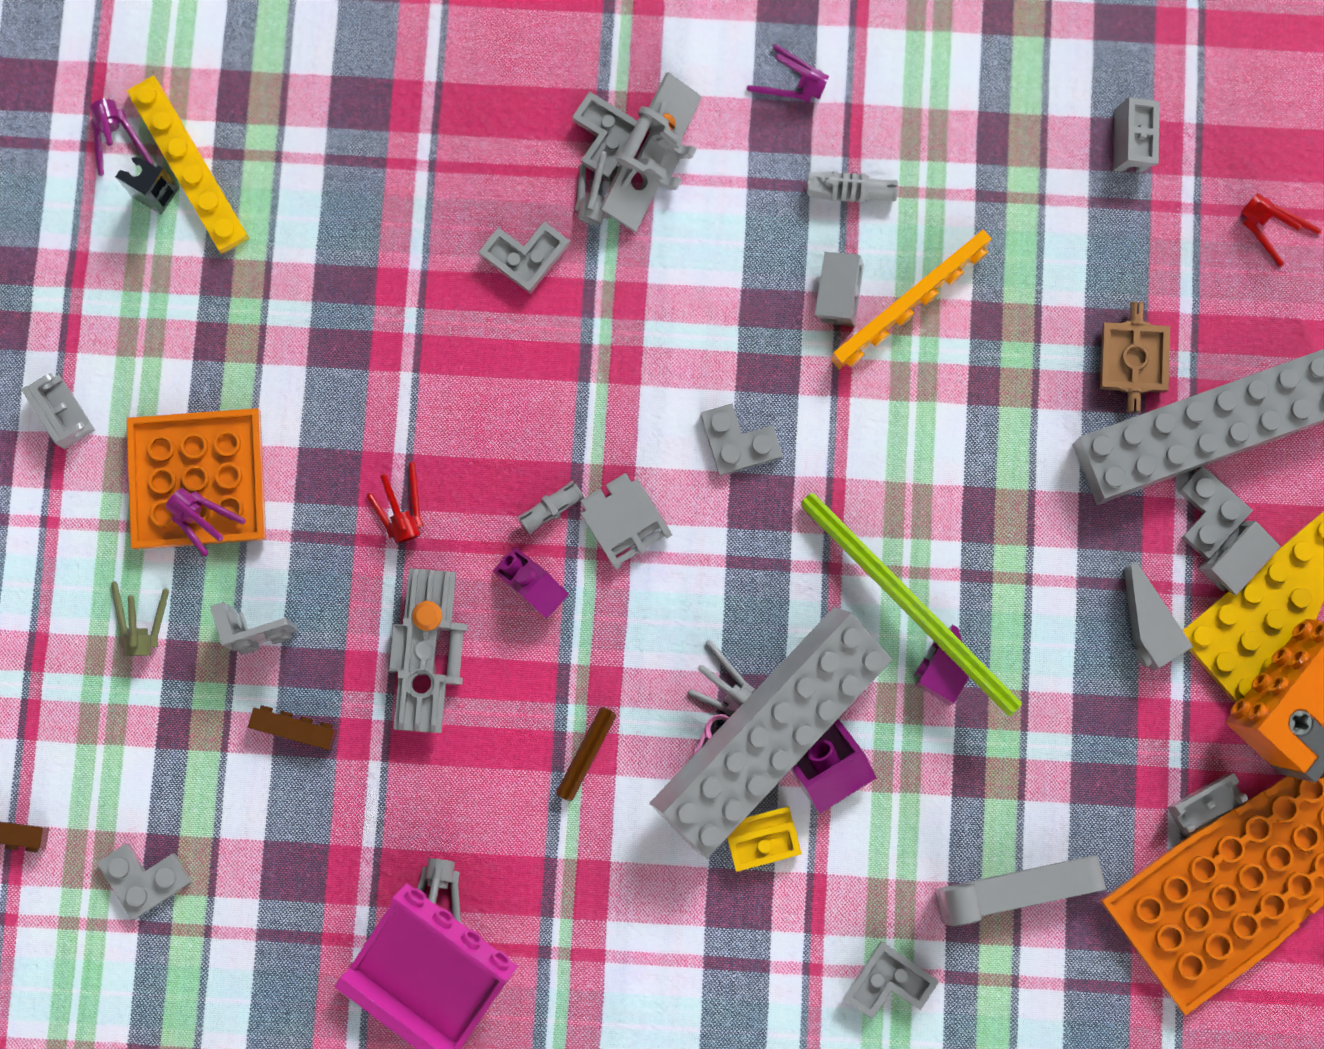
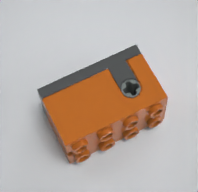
(1286, 706)

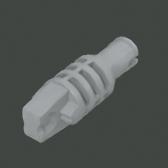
(850, 187)

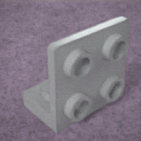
(236, 635)

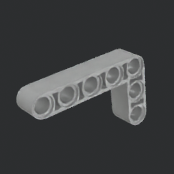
(973, 899)

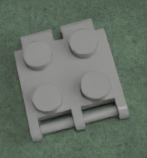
(623, 519)

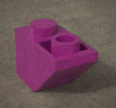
(531, 582)
(941, 674)

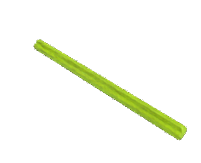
(911, 605)

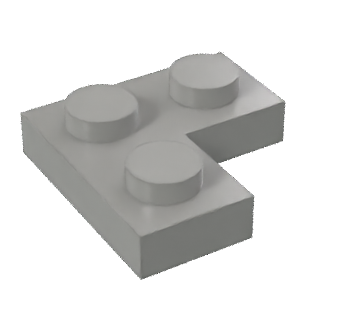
(609, 126)
(526, 263)
(735, 450)
(1220, 512)
(141, 888)
(886, 973)

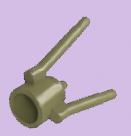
(136, 640)

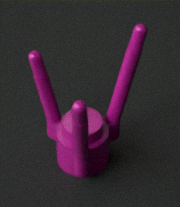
(812, 80)
(106, 120)
(186, 508)

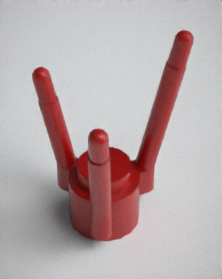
(1261, 211)
(403, 525)

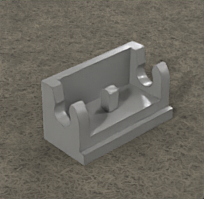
(1136, 135)
(839, 288)
(58, 410)
(1240, 557)
(1207, 804)

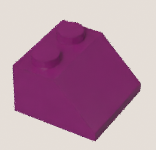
(833, 768)

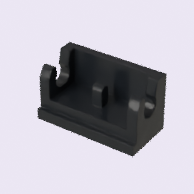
(151, 187)

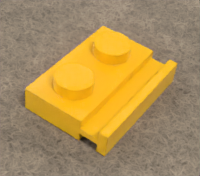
(764, 839)

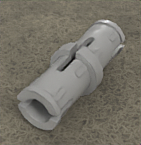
(550, 507)

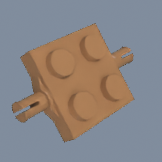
(1135, 357)

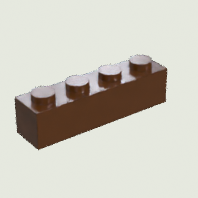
(293, 729)
(23, 835)

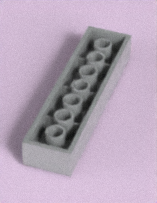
(1203, 428)
(771, 731)

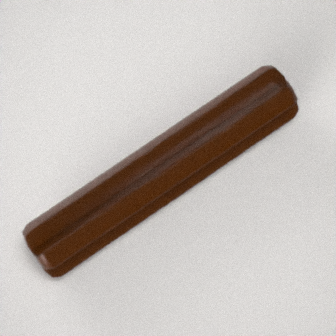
(586, 754)

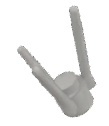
(589, 206)
(735, 696)
(438, 875)

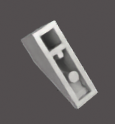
(1152, 624)

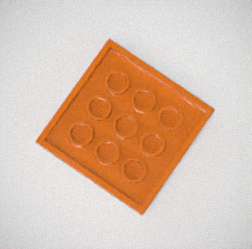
(203, 453)

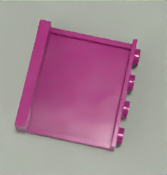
(426, 974)

